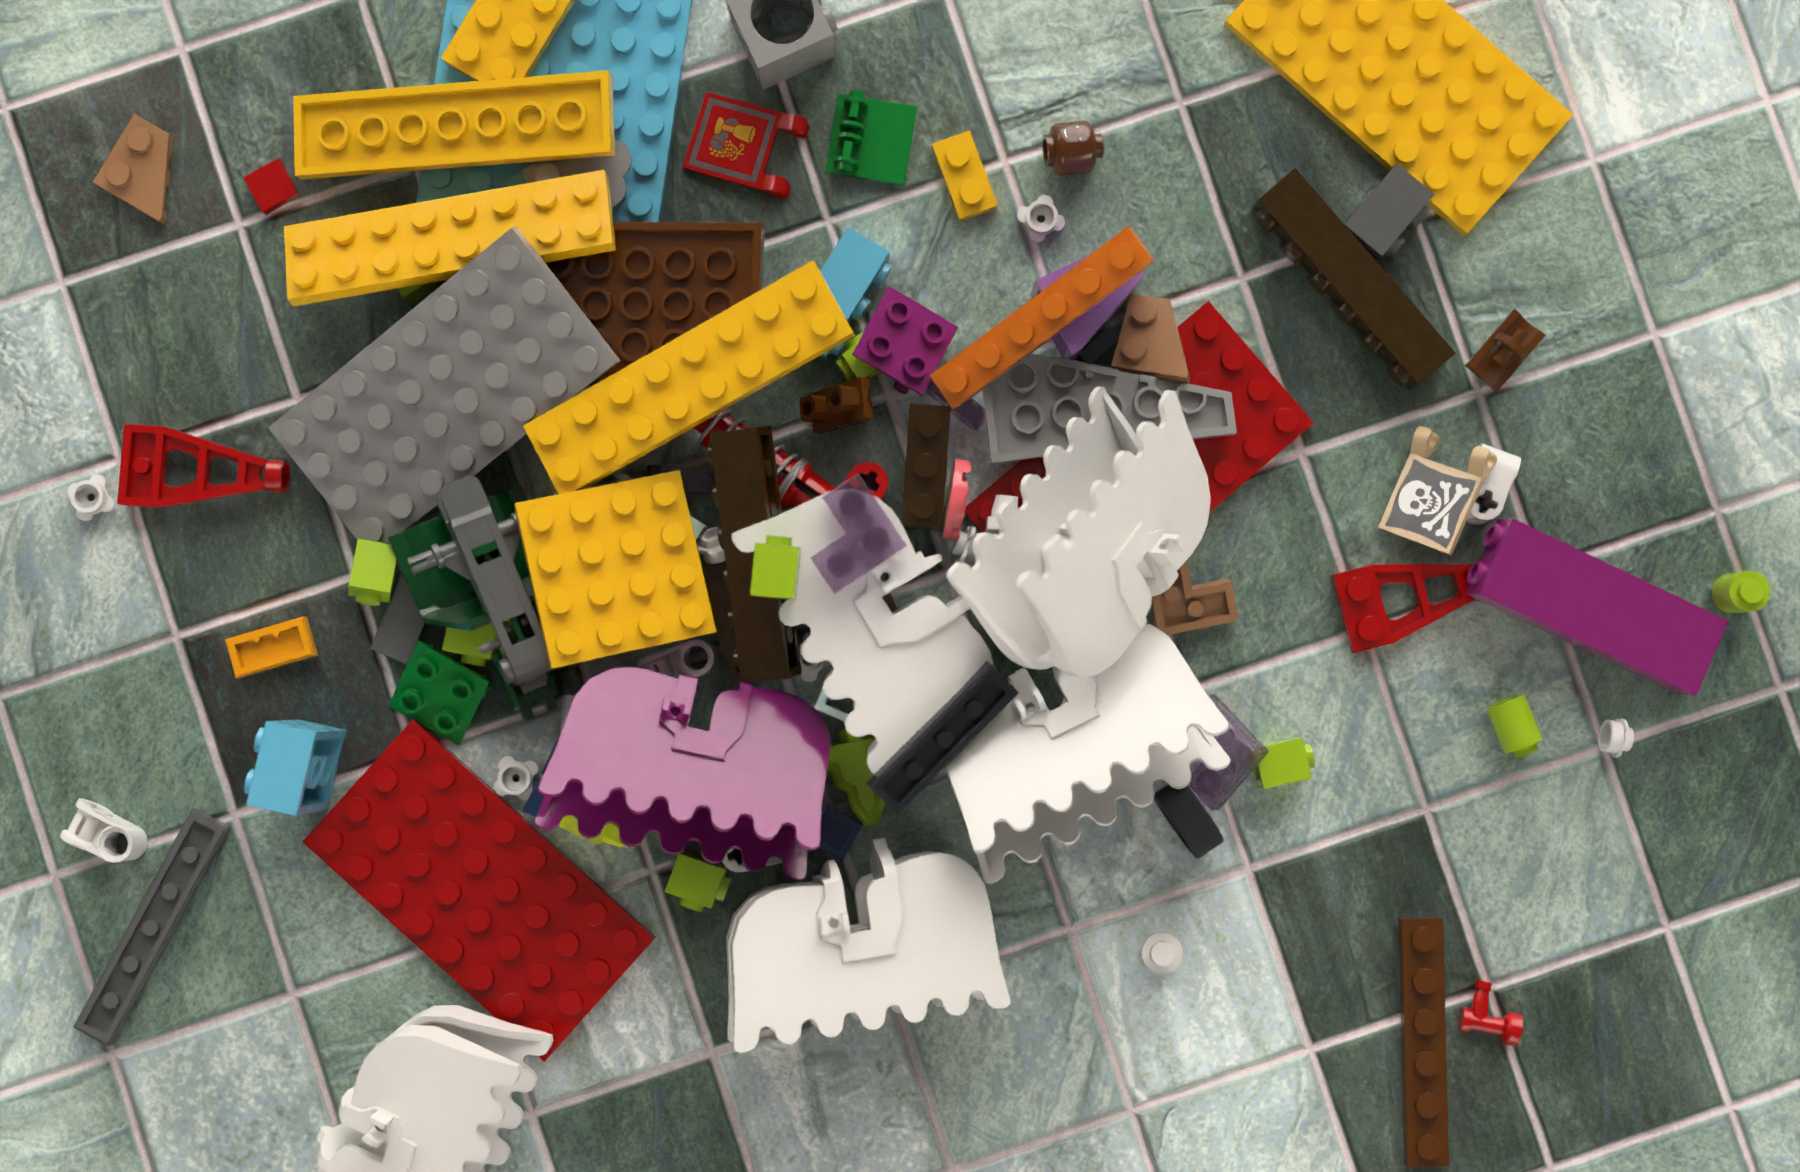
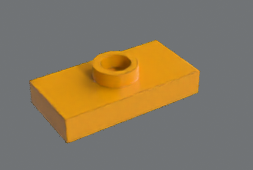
(271, 647)

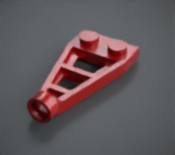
(145, 466)
(1363, 606)

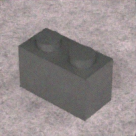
(1388, 211)

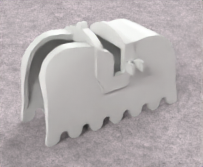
(1090, 540)
(889, 663)
(1106, 742)
(917, 940)
(434, 1096)

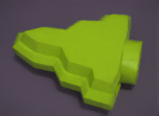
(850, 774)

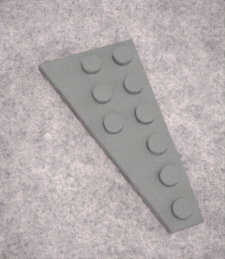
(1041, 393)

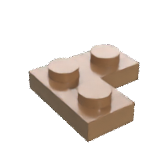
(1193, 607)

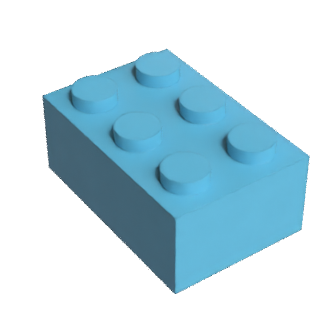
(294, 766)

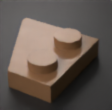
(139, 168)
(1151, 341)

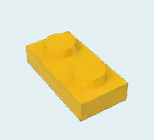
(964, 176)

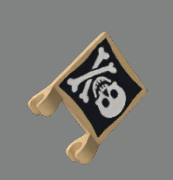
(1432, 498)

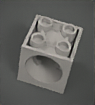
(782, 61)

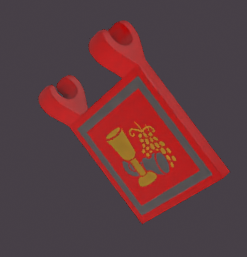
(736, 142)

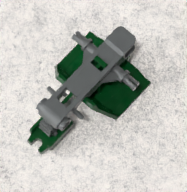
(474, 572)

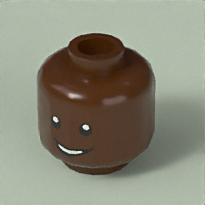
(1072, 148)

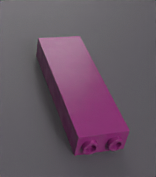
(1595, 606)

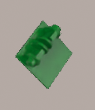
(871, 138)
(439, 692)

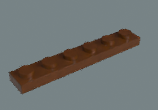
(1423, 1042)

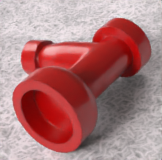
(1476, 1018)

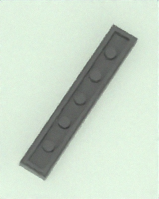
(152, 927)

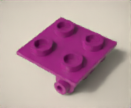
(904, 341)

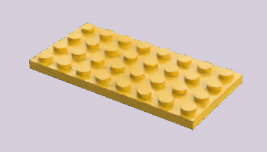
(1411, 91)

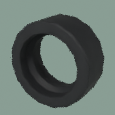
(1189, 819)

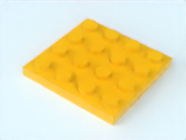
(614, 569)

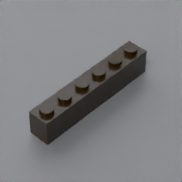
(1352, 280)
(745, 496)

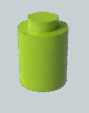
(1741, 592)
(1515, 725)

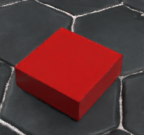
(272, 186)

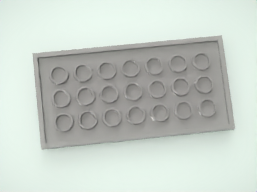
(444, 390)

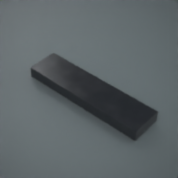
(942, 738)

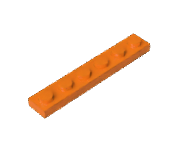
(1042, 317)

